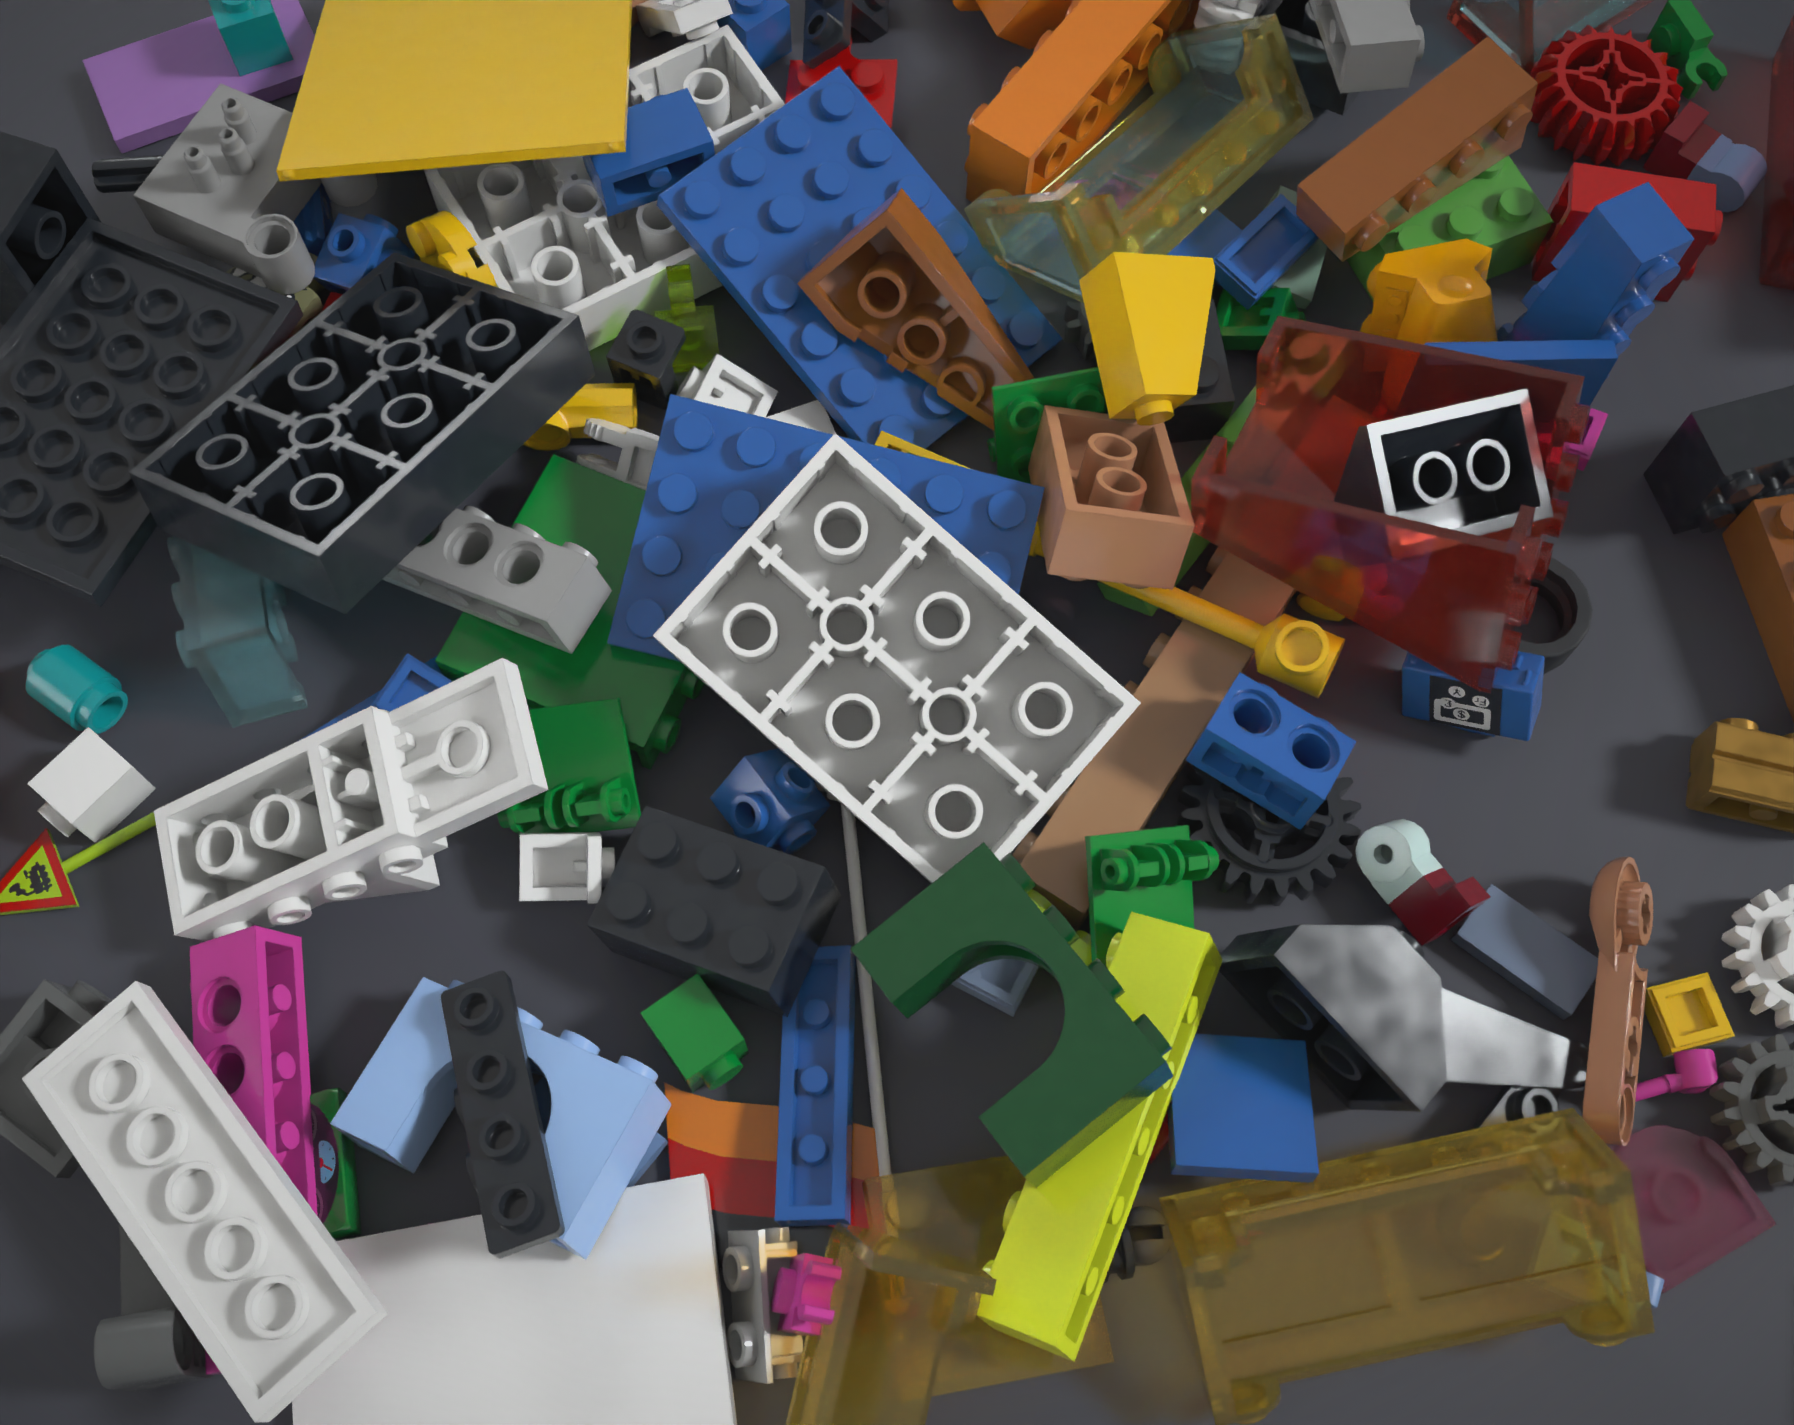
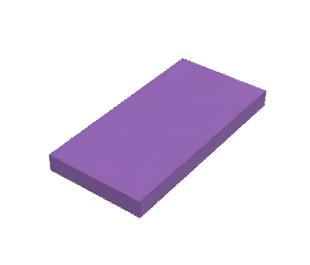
(164, 80)

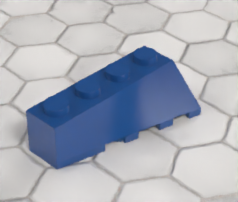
(1606, 273)

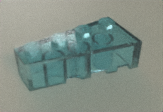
(235, 635)

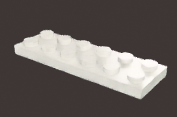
(204, 1202)

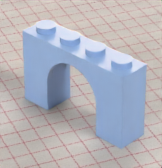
(596, 1126)

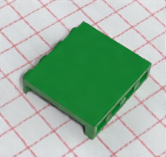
(601, 517)

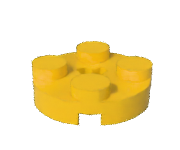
(444, 244)

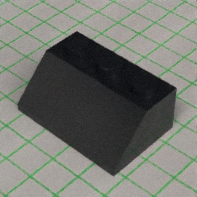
(1451, 466)

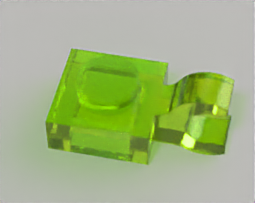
(697, 322)

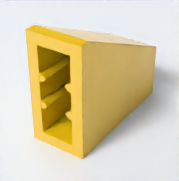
(1148, 330)

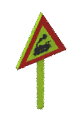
(41, 878)

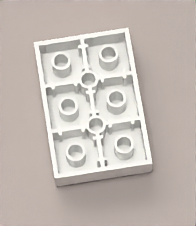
(547, 226)
(895, 666)

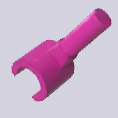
(1694, 1074)

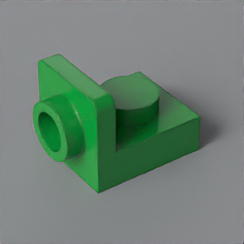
(1249, 328)

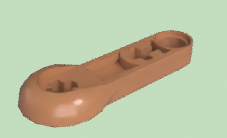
(1621, 921)

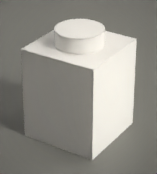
(89, 788)

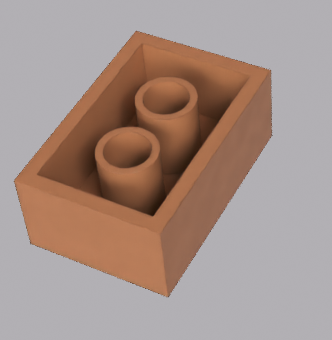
(1109, 499)

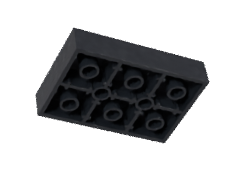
(366, 429)

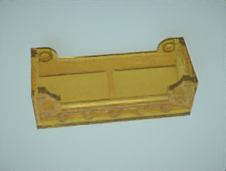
(1407, 1256)

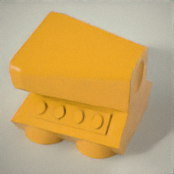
(1433, 294)

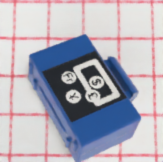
(1505, 712)

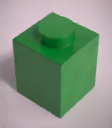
(697, 1035)

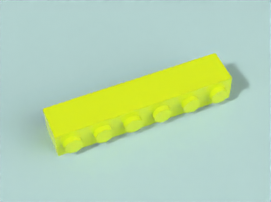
(1070, 1225)

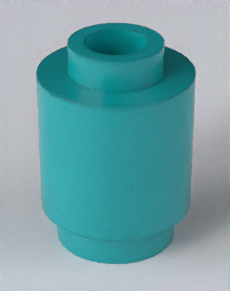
(76, 689)

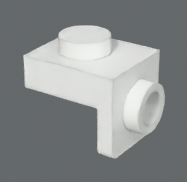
(564, 866)

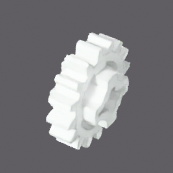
(1765, 953)

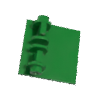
(1020, 409)
(585, 772)
(1144, 875)

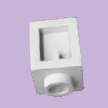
(728, 387)

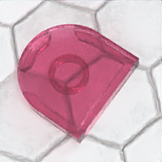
(1688, 1201)

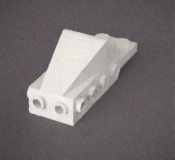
(349, 808)

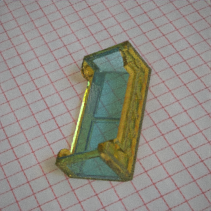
(1215, 118)

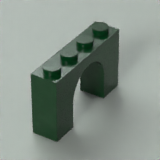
(1102, 1057)

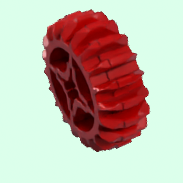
(1604, 95)

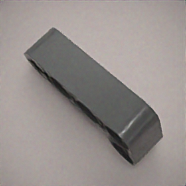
(150, 1339)

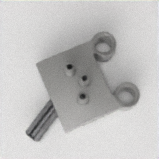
(224, 193)

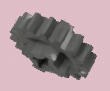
(1754, 1125)

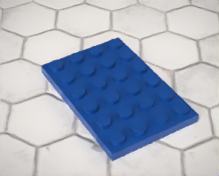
(785, 200)
(727, 466)

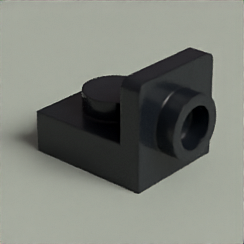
(645, 357)

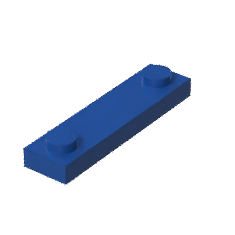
(817, 1095)

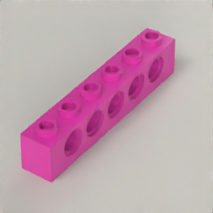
(256, 1041)

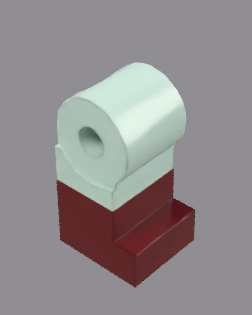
(1413, 882)

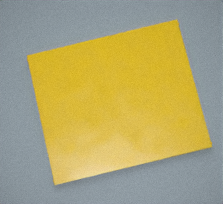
(459, 85)

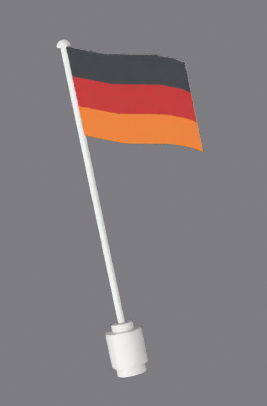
(739, 1141)

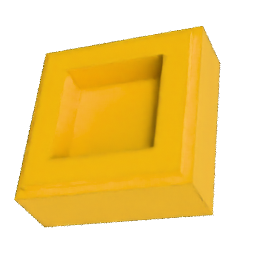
(1686, 1014)

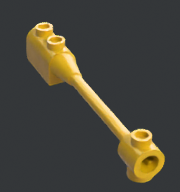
(1284, 649)

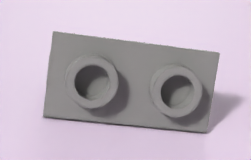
(750, 1273)

